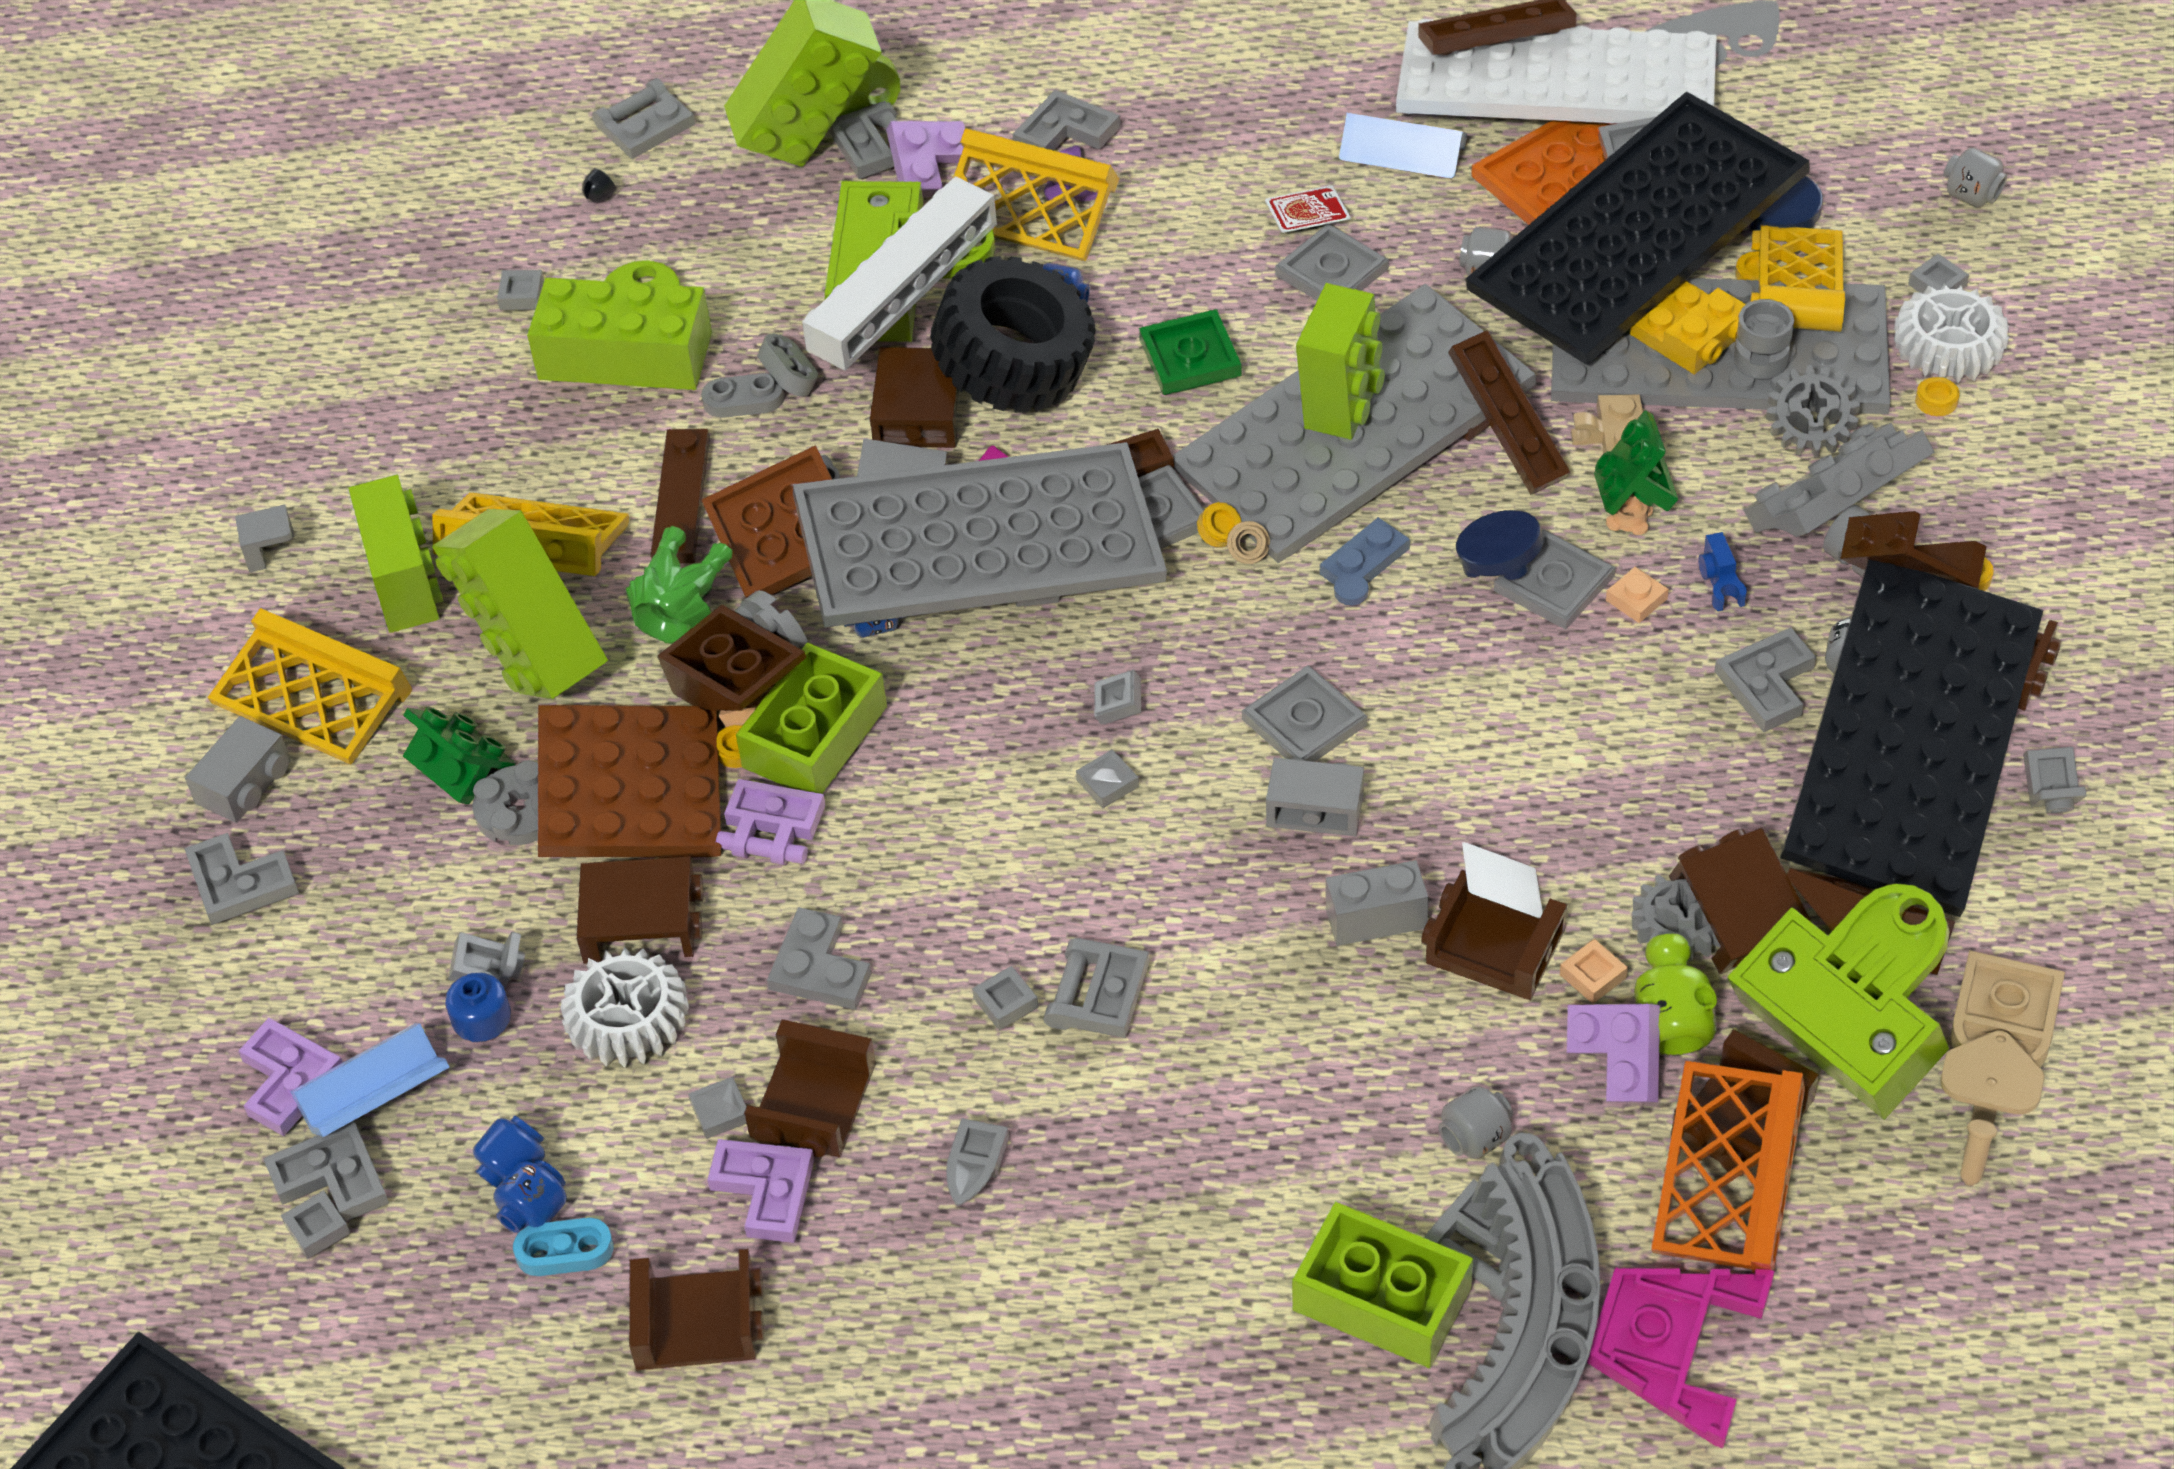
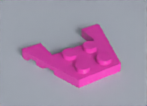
(1653, 1330)

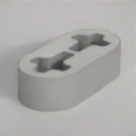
(787, 364)

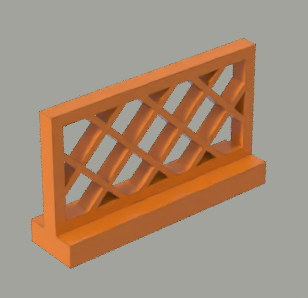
(1772, 1174)

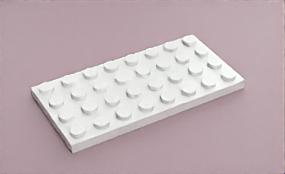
(1560, 75)

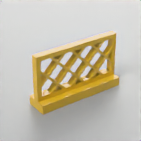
(1046, 166)
(569, 534)
(319, 653)

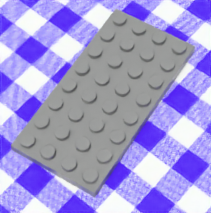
(1635, 368)
(1310, 480)
(977, 534)

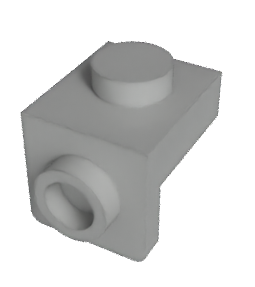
(2053, 779)
(486, 956)

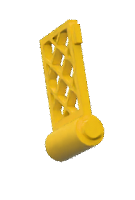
(1810, 306)

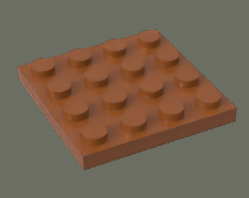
(627, 781)

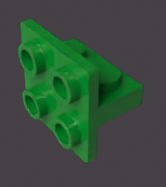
(1636, 468)
(453, 751)

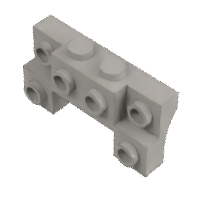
(1837, 483)

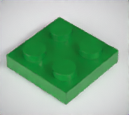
(1190, 352)

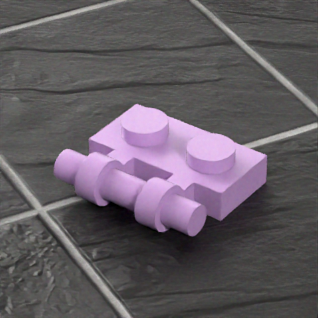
(771, 810)

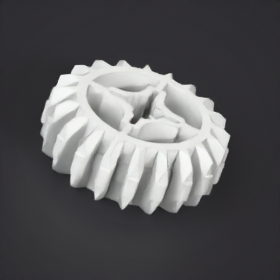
(1951, 339)
(615, 1028)

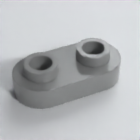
(742, 395)

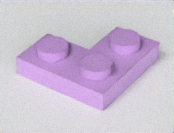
(920, 146)
(1628, 1038)
(289, 1063)
(774, 1178)

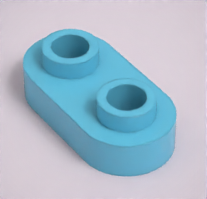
(564, 1246)

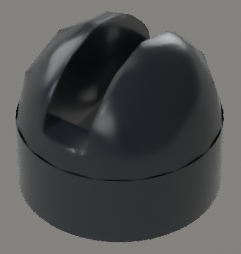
(598, 186)

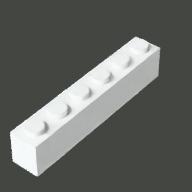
(899, 273)

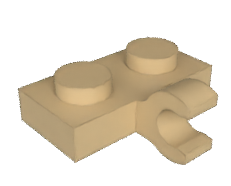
(1613, 415)

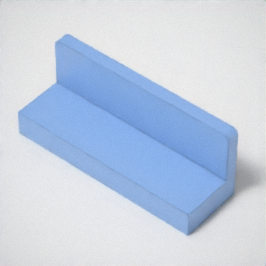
(1401, 145)
(368, 1080)

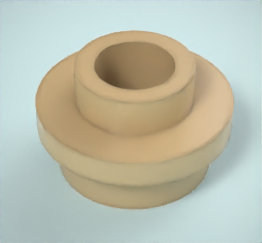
(1258, 552)

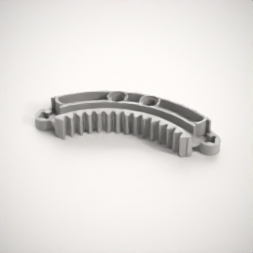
(1544, 1249)

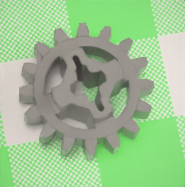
(1797, 414)
(1672, 910)

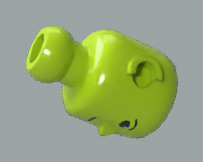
(1683, 994)

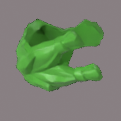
(670, 598)

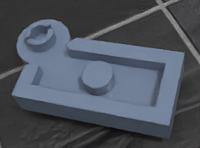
(1363, 560)

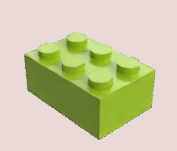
(1339, 361)
(394, 553)
(812, 721)
(1382, 1284)

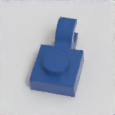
(1720, 567)

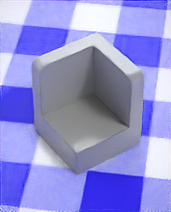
(261, 530)

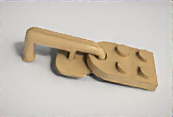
(1998, 1046)

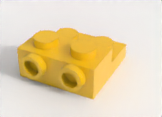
(1690, 326)

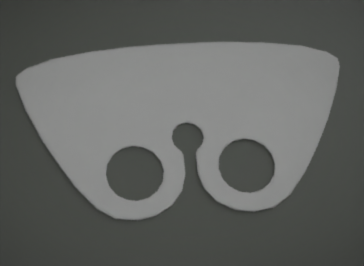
(1734, 21)

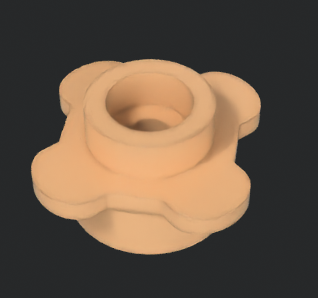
(1631, 517)

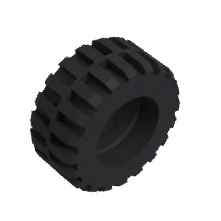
(1002, 368)

